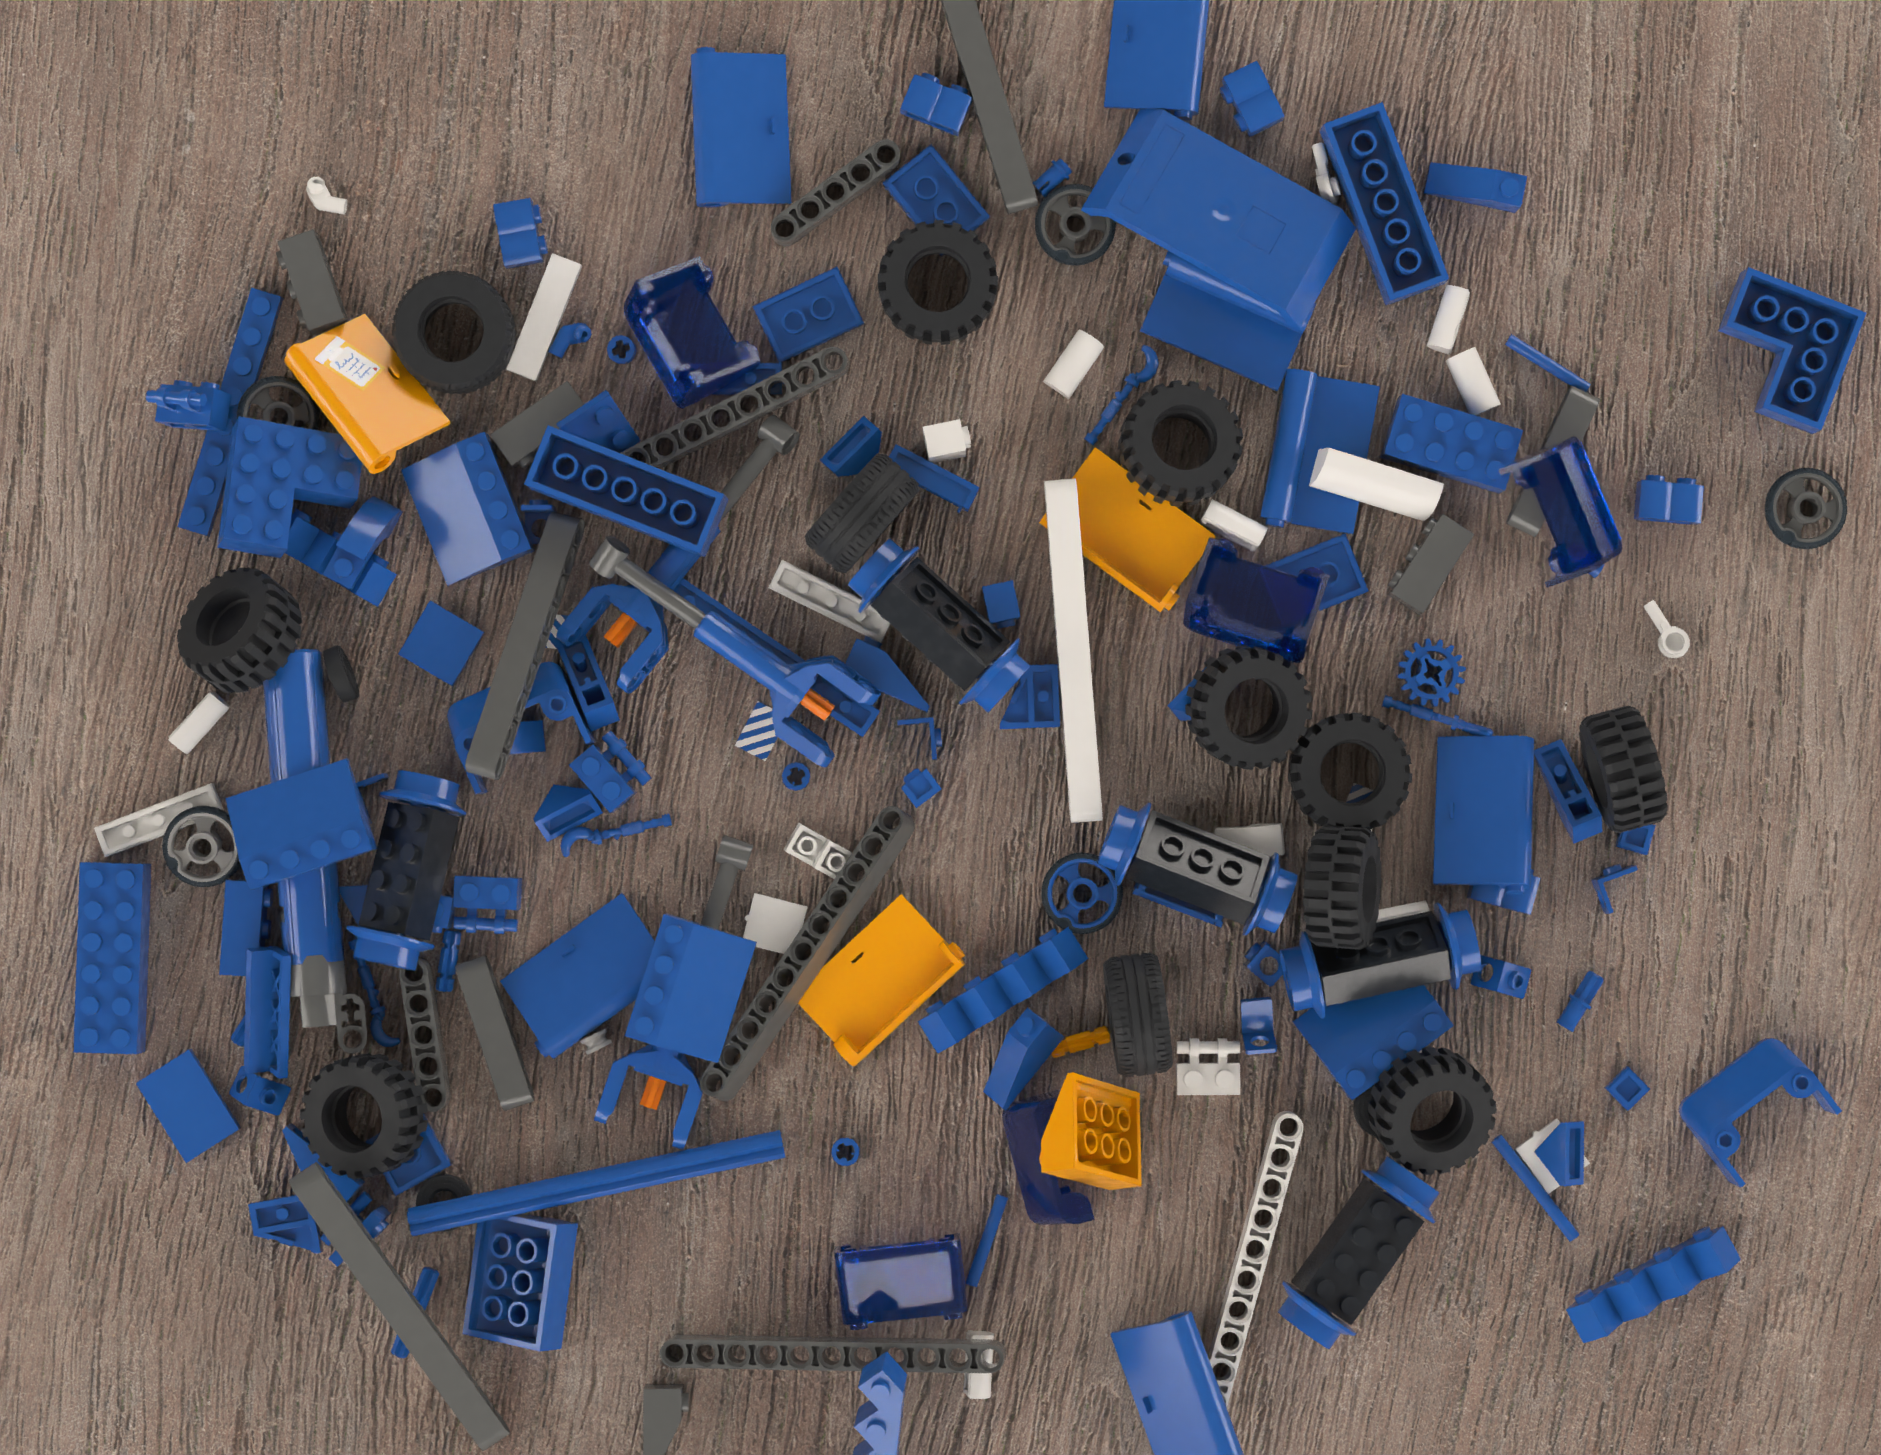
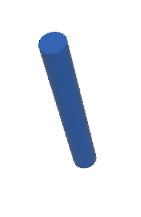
(1546, 363)
(986, 1240)

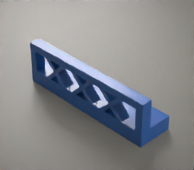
(267, 1011)

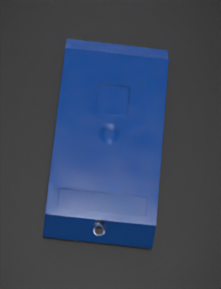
(1222, 213)

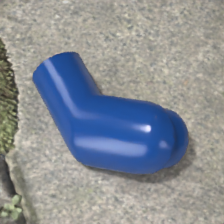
(567, 336)

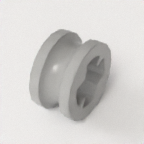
(596, 1041)

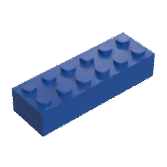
(1384, 204)
(626, 491)
(112, 957)

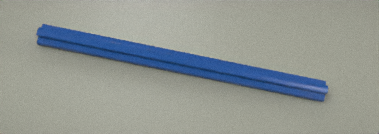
(595, 1183)

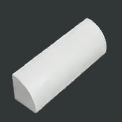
(1375, 484)

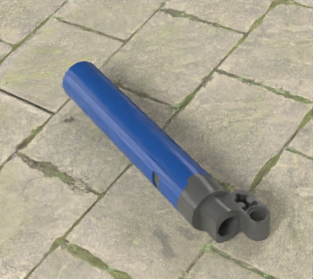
(309, 901)

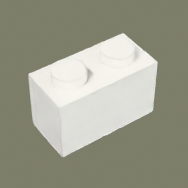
(946, 441)

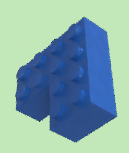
(1810, 343)
(271, 468)

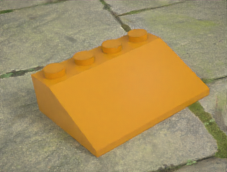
(1094, 1134)

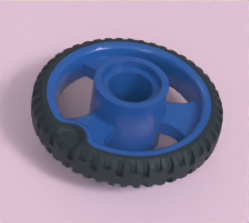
(1068, 868)

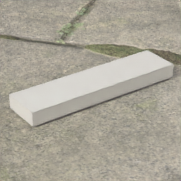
(544, 317)
(828, 600)
(152, 821)

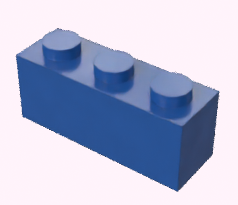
(243, 924)

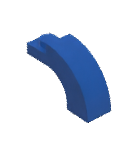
(360, 539)

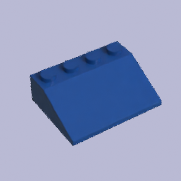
(467, 509)
(299, 824)
(690, 988)
(1370, 1033)
(521, 1281)

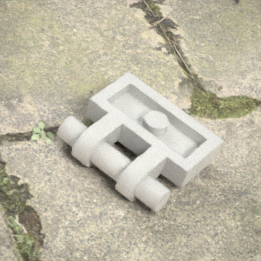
(1208, 1078)

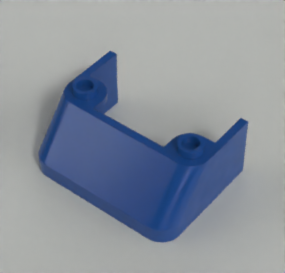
(549, 689)
(1737, 1089)

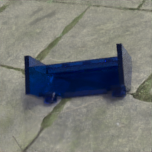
(1572, 508)

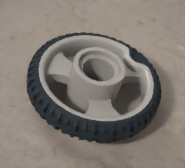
(179, 859)

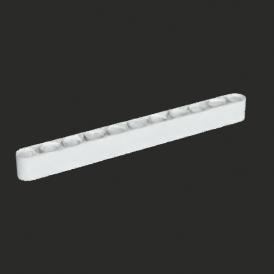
(1073, 650)
(1257, 1263)

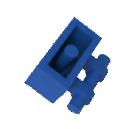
(191, 406)
(603, 777)
(487, 893)

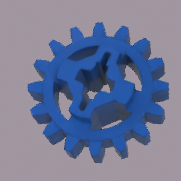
(1424, 659)

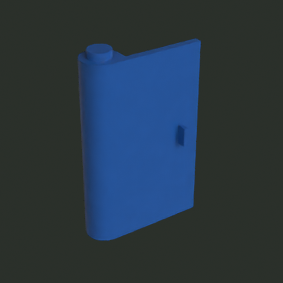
(1157, 55)
(740, 128)
(1221, 324)
(1312, 417)
(1484, 811)
(582, 977)
(1176, 1388)

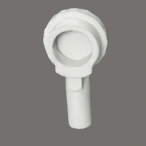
(1327, 186)
(1672, 641)

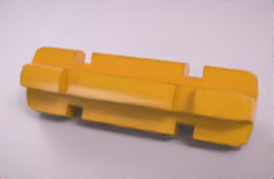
(1082, 1041)

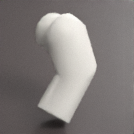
(322, 199)

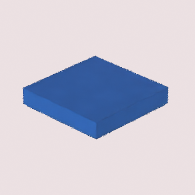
(441, 643)
(426, 1162)

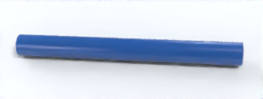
(1535, 1188)

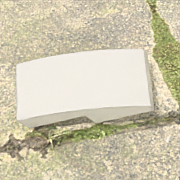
(1260, 837)
(817, 850)

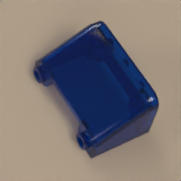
(686, 332)
(1253, 602)
(1043, 1198)
(901, 1281)

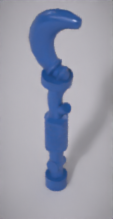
(1132, 380)
(1428, 714)
(596, 837)
(377, 1012)

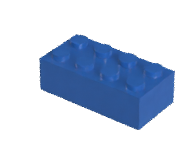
(1450, 443)

